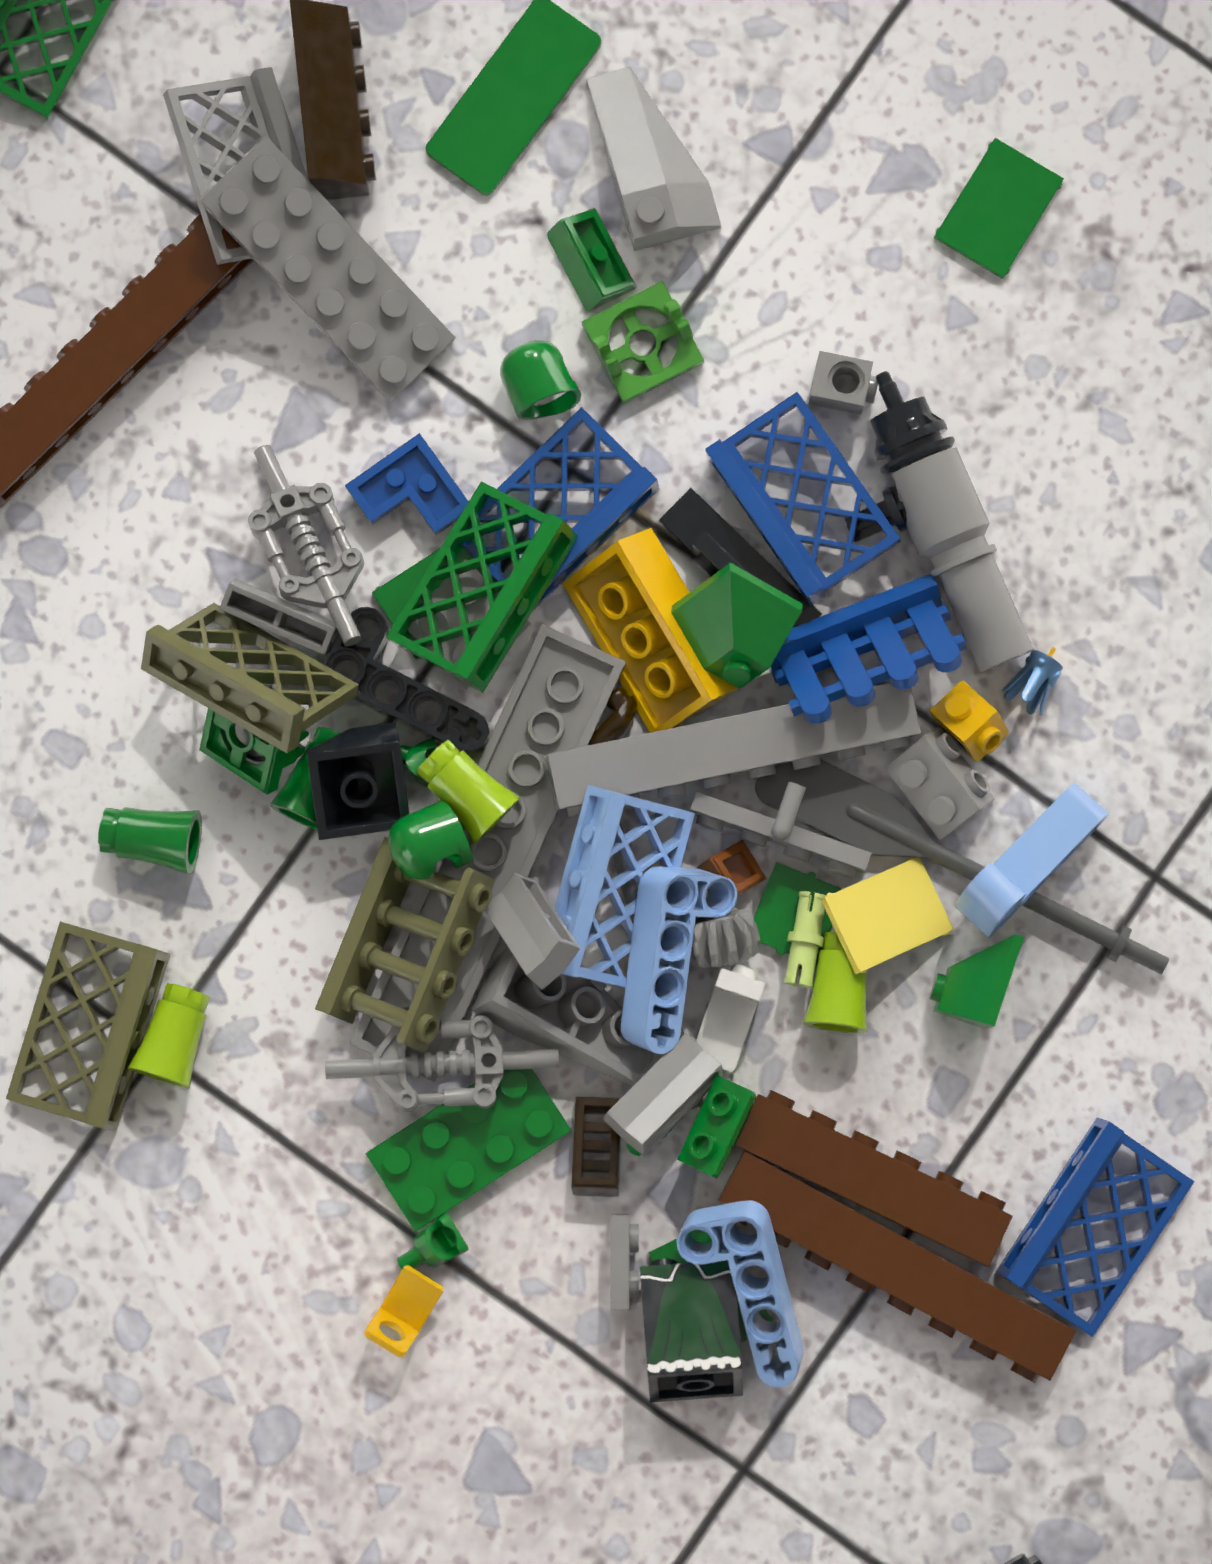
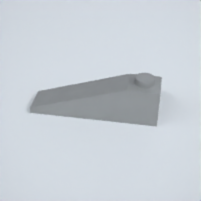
(653, 172)
(565, 1016)

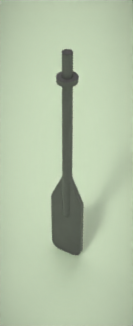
(882, 825)

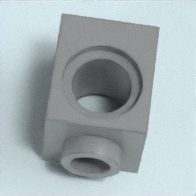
(831, 365)

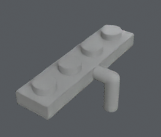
(797, 841)

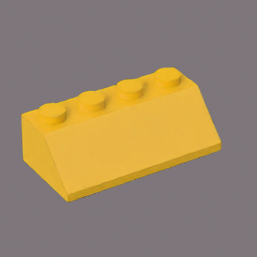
(628, 608)

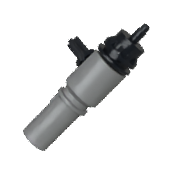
(945, 524)

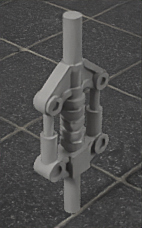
(290, 508)
(391, 1066)

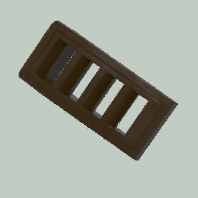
(595, 1186)

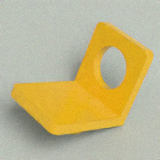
(404, 1310)

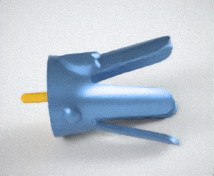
(1039, 676)

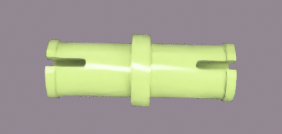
(805, 940)

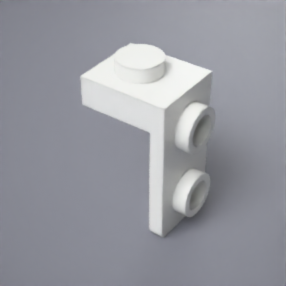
(730, 1014)

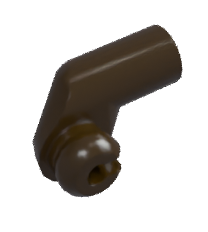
(618, 723)

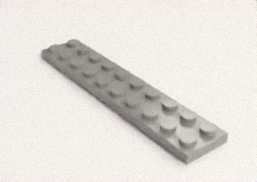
(547, 712)

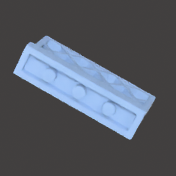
(581, 888)

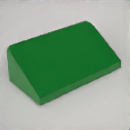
(590, 259)

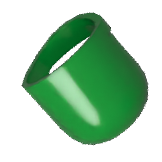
(535, 373)
(426, 838)

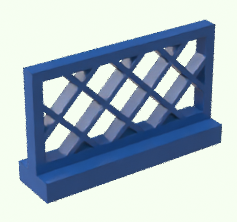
(769, 520)
(601, 521)
(1061, 1205)

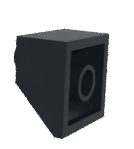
(358, 781)

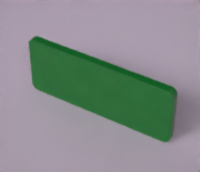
(513, 95)

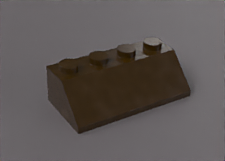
(330, 99)

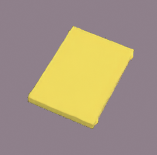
(887, 914)

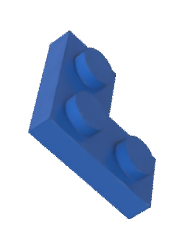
(410, 474)

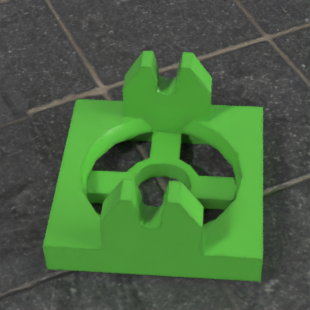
(653, 298)

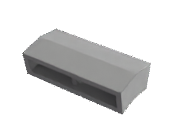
(284, 609)
(532, 930)
(664, 1095)

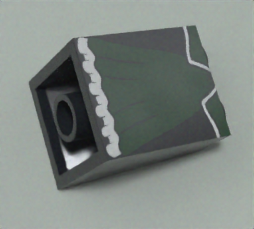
(691, 1331)

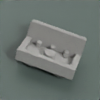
(940, 782)

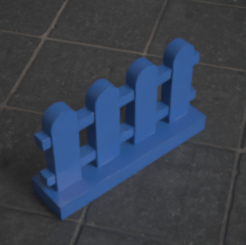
(859, 628)

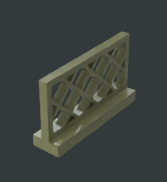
(238, 691)
(126, 1033)

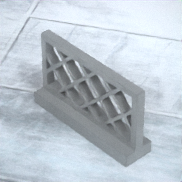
(267, 118)

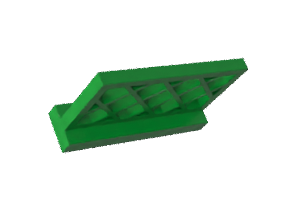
(9, 8)
(516, 595)

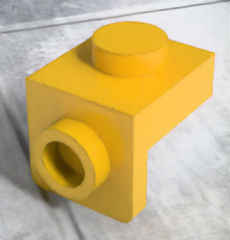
(970, 720)

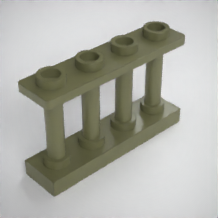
(366, 936)

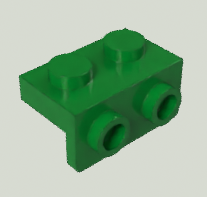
(717, 1126)

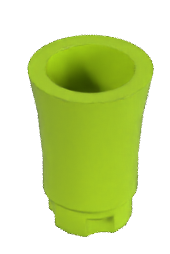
(467, 789)
(837, 993)
(172, 1036)

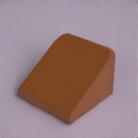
(737, 865)

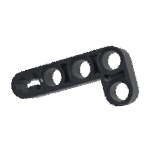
(411, 691)

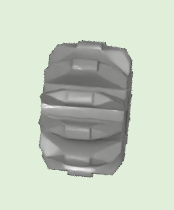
(724, 939)

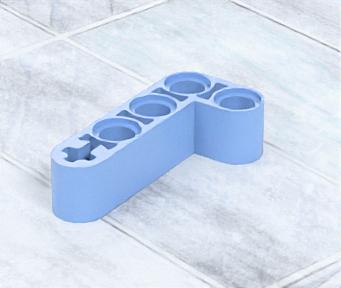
(1030, 860)
(652, 1013)
(752, 1292)

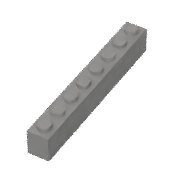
(730, 746)

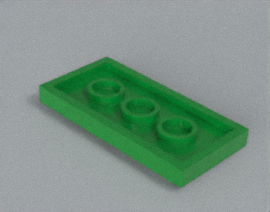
(466, 1147)

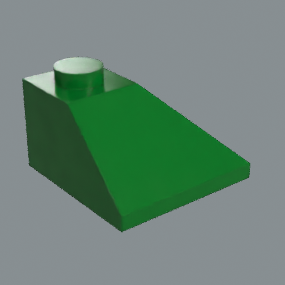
(736, 624)
(977, 985)

